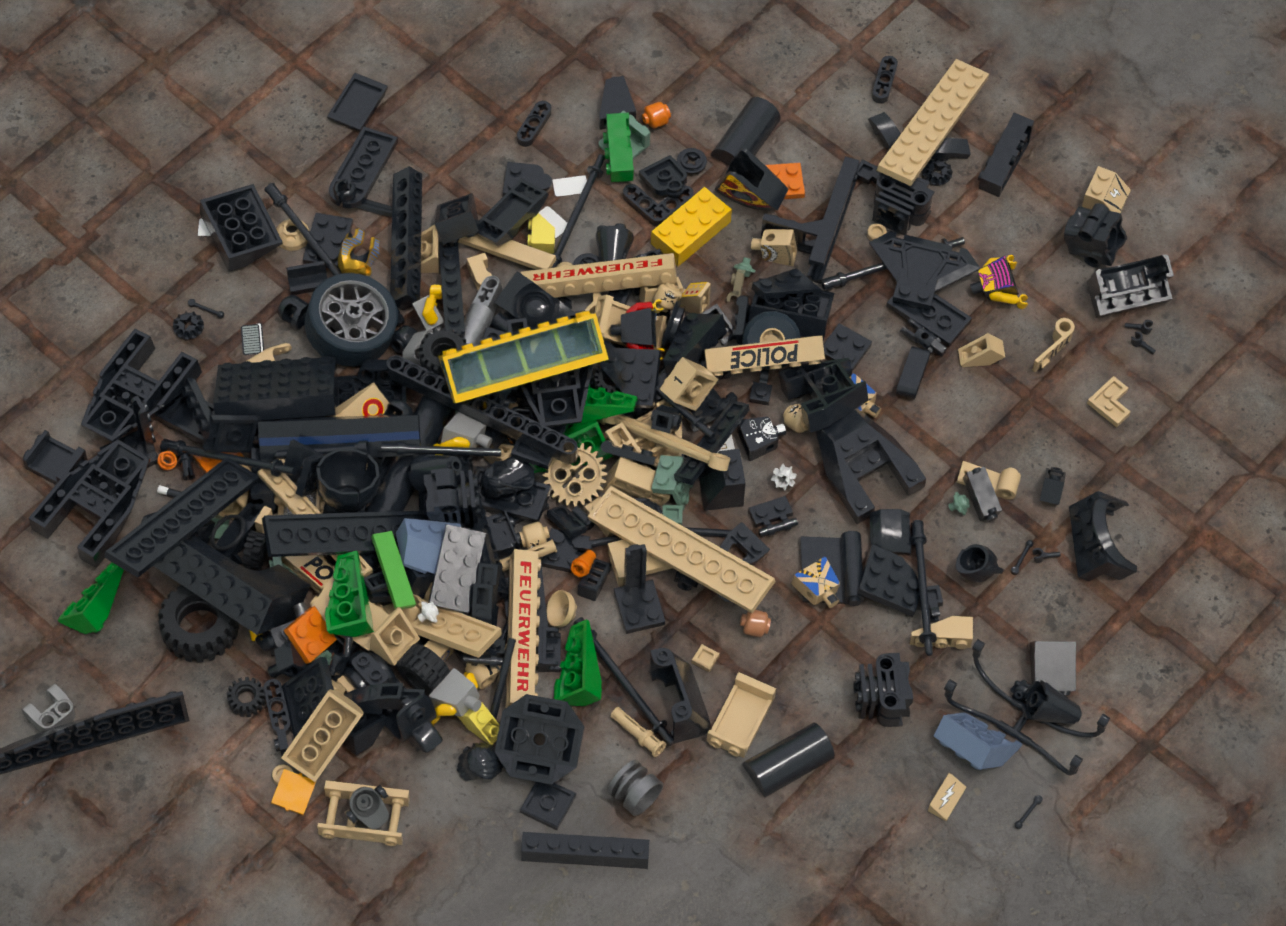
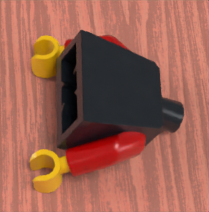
(638, 326)

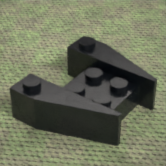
(830, 388)

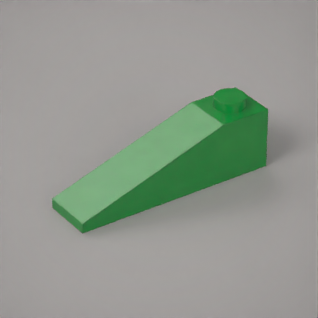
(604, 404)
(586, 433)
(348, 604)
(95, 605)
(580, 675)

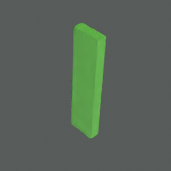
(393, 570)

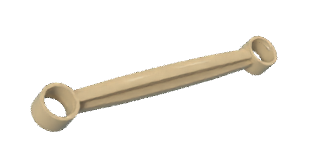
(714, 460)

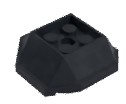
(517, 743)

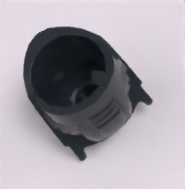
(977, 563)

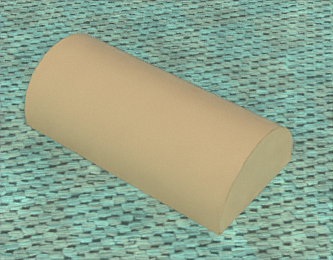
(323, 734)

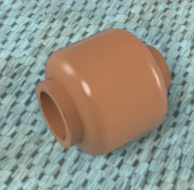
(755, 623)

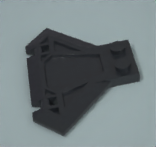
(921, 266)

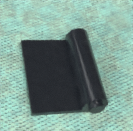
(845, 559)

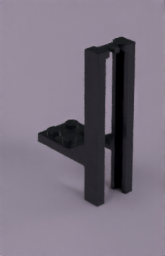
(826, 229)

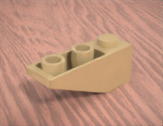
(950, 632)

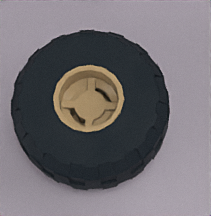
(770, 327)

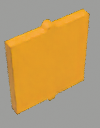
(293, 792)

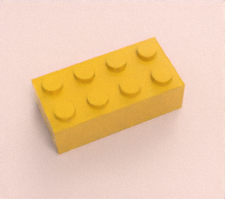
(691, 226)

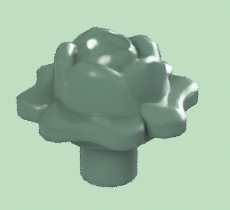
(745, 265)
(959, 503)

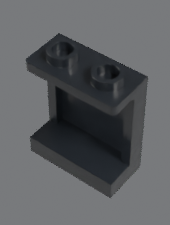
(52, 458)

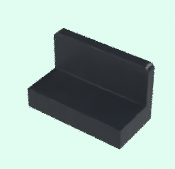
(306, 277)

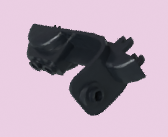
(413, 719)

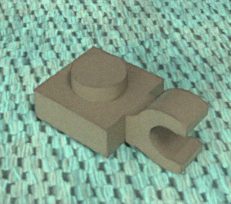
(737, 280)

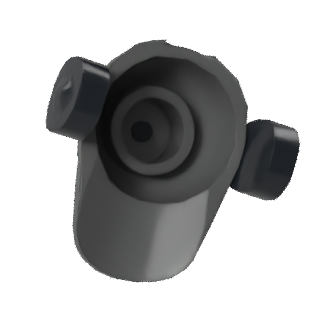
(368, 806)

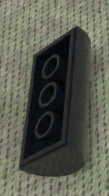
(748, 130)
(789, 759)

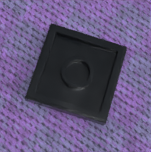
(548, 803)

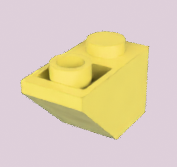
(542, 234)
(481, 724)

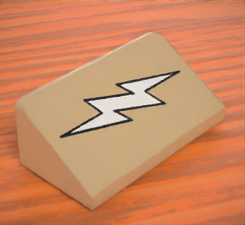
(947, 797)

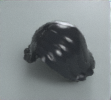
(479, 762)

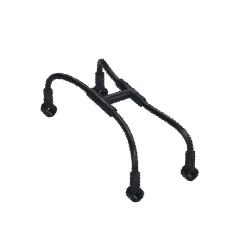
(1015, 731)

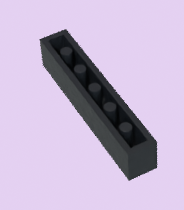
(585, 850)

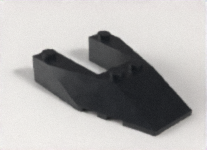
(120, 380)
(559, 397)
(857, 448)
(101, 487)

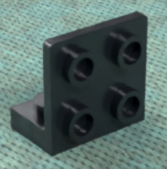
(305, 462)

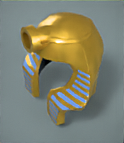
(357, 264)

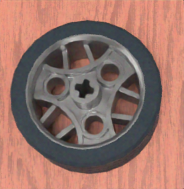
(351, 318)

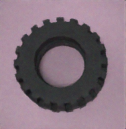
(194, 645)

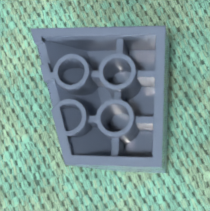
(420, 543)
(974, 741)

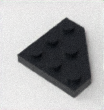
(634, 372)

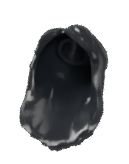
(506, 477)

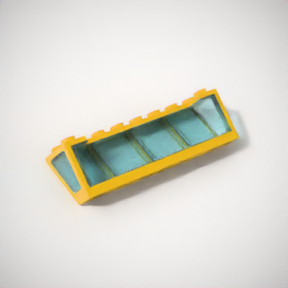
(523, 356)

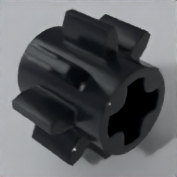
(684, 582)

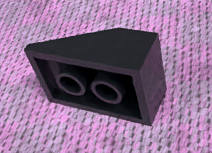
(457, 219)

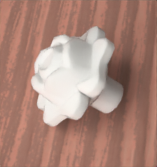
(429, 612)

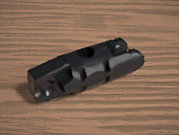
(932, 342)

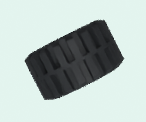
(436, 343)
(422, 668)

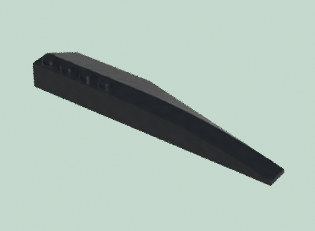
(95, 731)

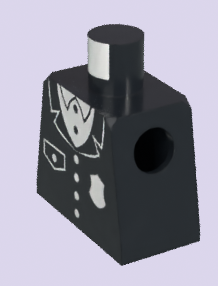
(759, 436)

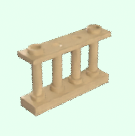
(338, 790)

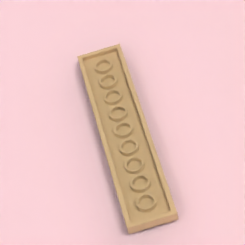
(933, 122)
(682, 549)

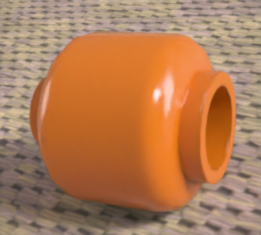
(656, 115)

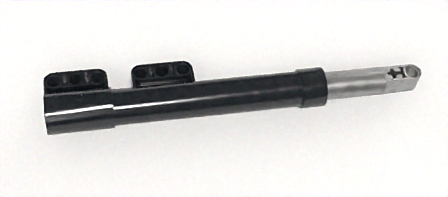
(394, 471)

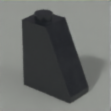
(615, 99)

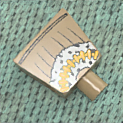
(777, 246)

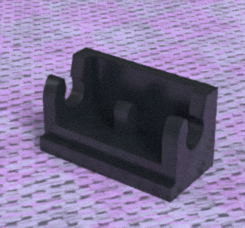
(263, 492)
(549, 649)

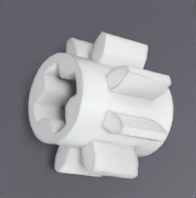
(780, 482)

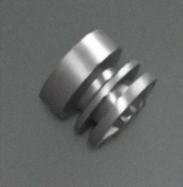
(635, 787)

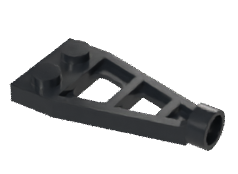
(747, 543)

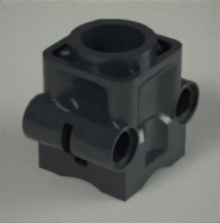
(1095, 235)

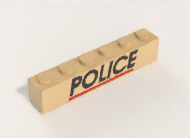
(764, 354)
(313, 570)

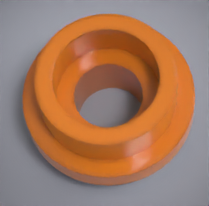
(167, 455)

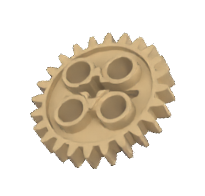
(588, 486)

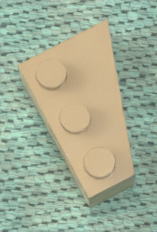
(634, 480)

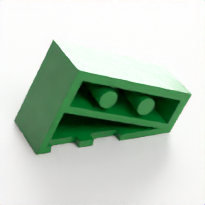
(618, 147)

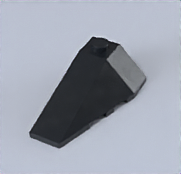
(365, 732)

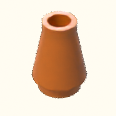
(583, 564)

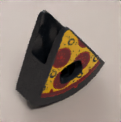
(751, 183)

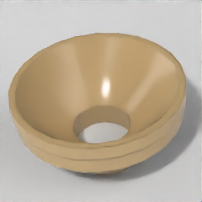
(291, 241)
(557, 609)

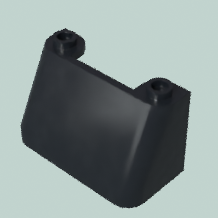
(690, 714)

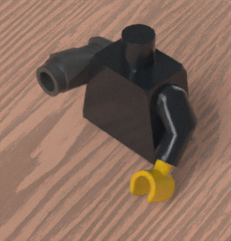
(277, 636)

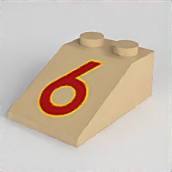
(365, 403)

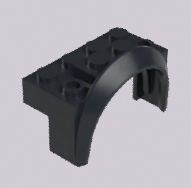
(1123, 287)
(1090, 532)

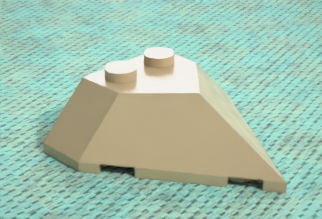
(621, 436)

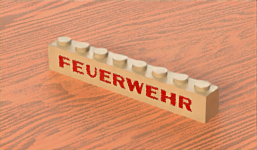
(605, 275)
(523, 624)

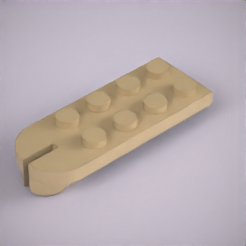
(454, 629)

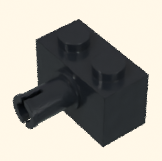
(287, 661)

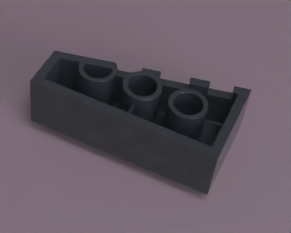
(1006, 155)
(693, 336)

